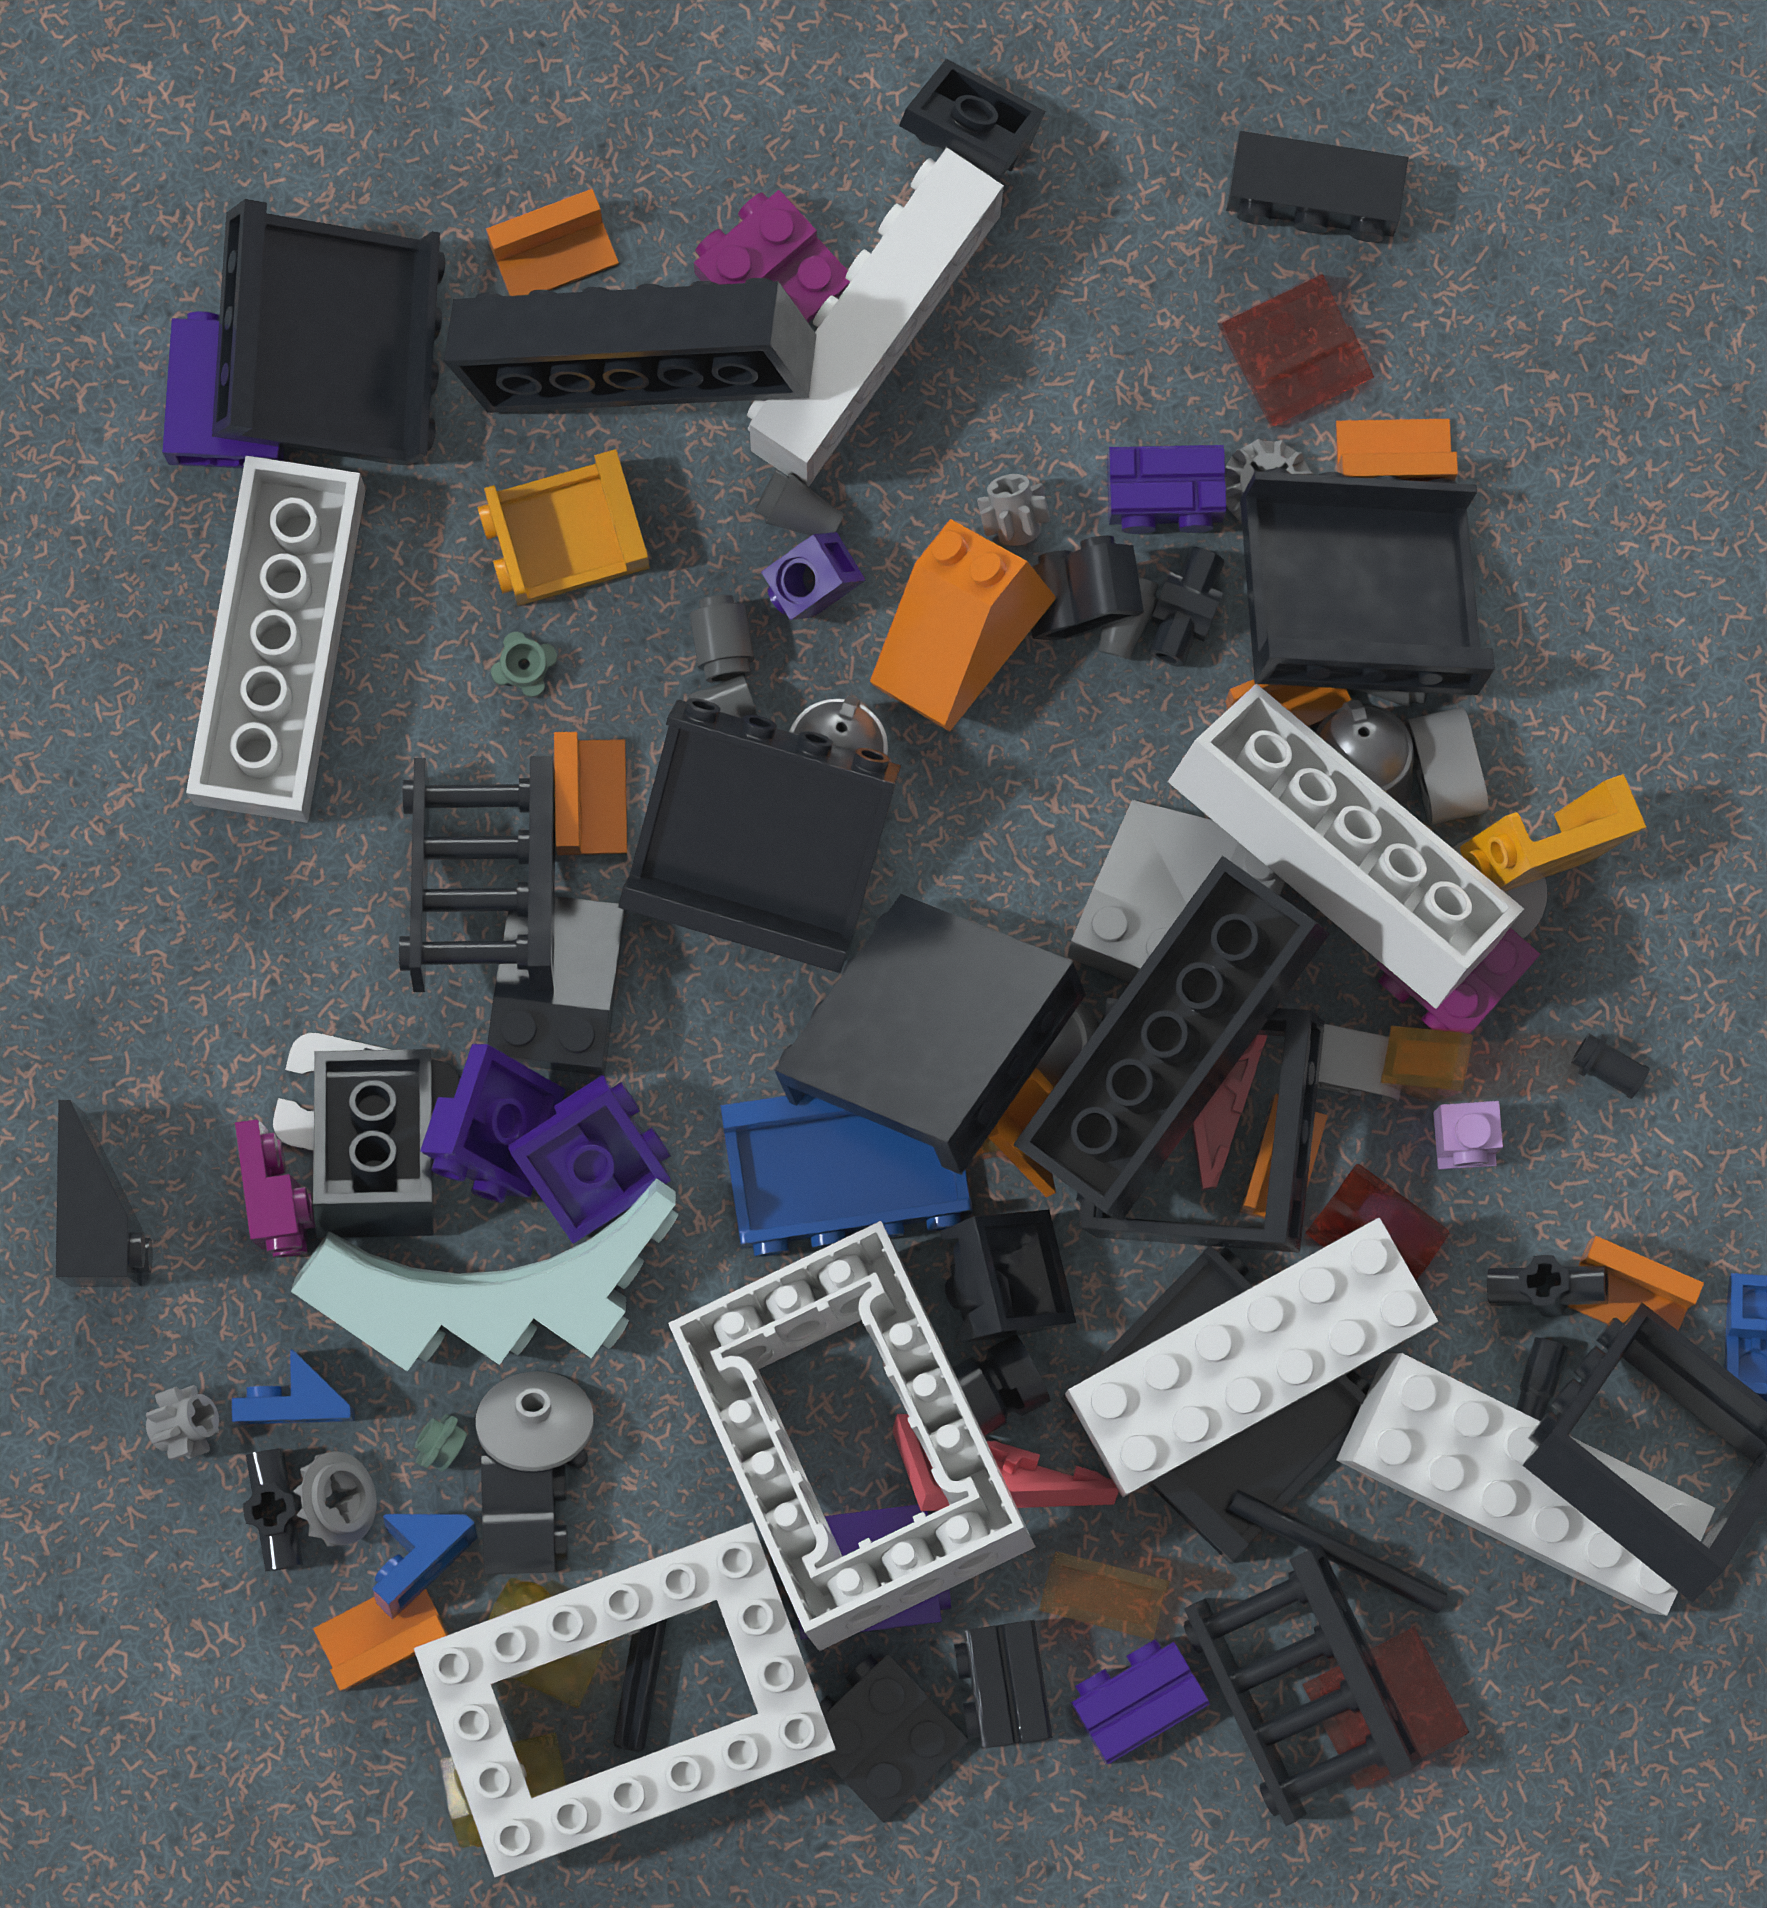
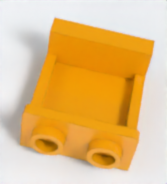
(564, 531)
(1588, 830)

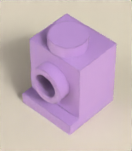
(1467, 1134)

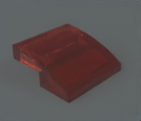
(1296, 350)
(1417, 1693)

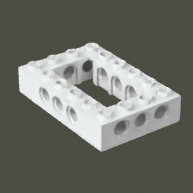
(795, 1308)
(529, 1829)

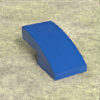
(1747, 1331)

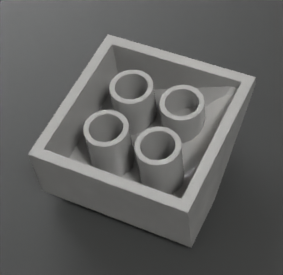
(1148, 882)

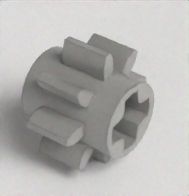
(1013, 509)
(182, 1422)

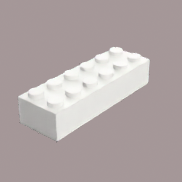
(879, 312)
(276, 639)
(1345, 845)
(1251, 1357)
(1467, 1460)

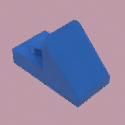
(309, 1402)
(432, 1545)

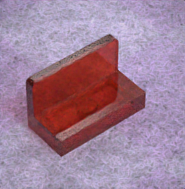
(1365, 1198)

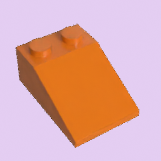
(957, 623)

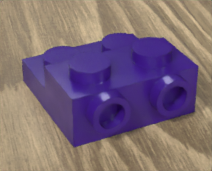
(490, 1110)
(591, 1157)

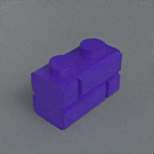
(1166, 487)
(1139, 1701)

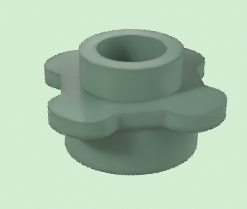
(520, 648)
(439, 1442)

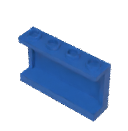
(830, 1174)

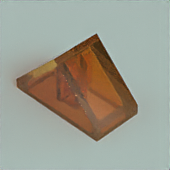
(1426, 1062)

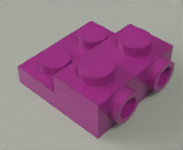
(774, 245)
(1478, 991)
(275, 1205)

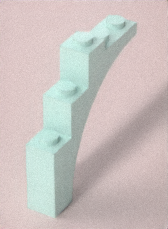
(570, 1294)

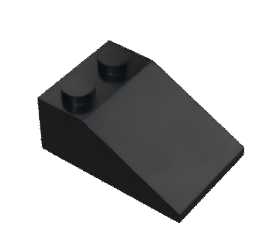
(573, 1023)
(369, 1141)
(95, 1225)

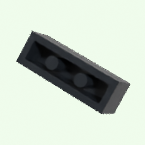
(1316, 186)

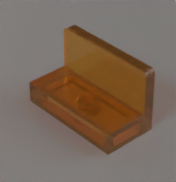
(1103, 1595)

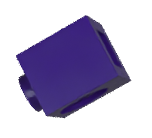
(833, 571)

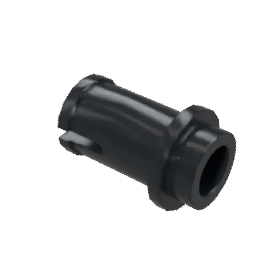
(1609, 1065)

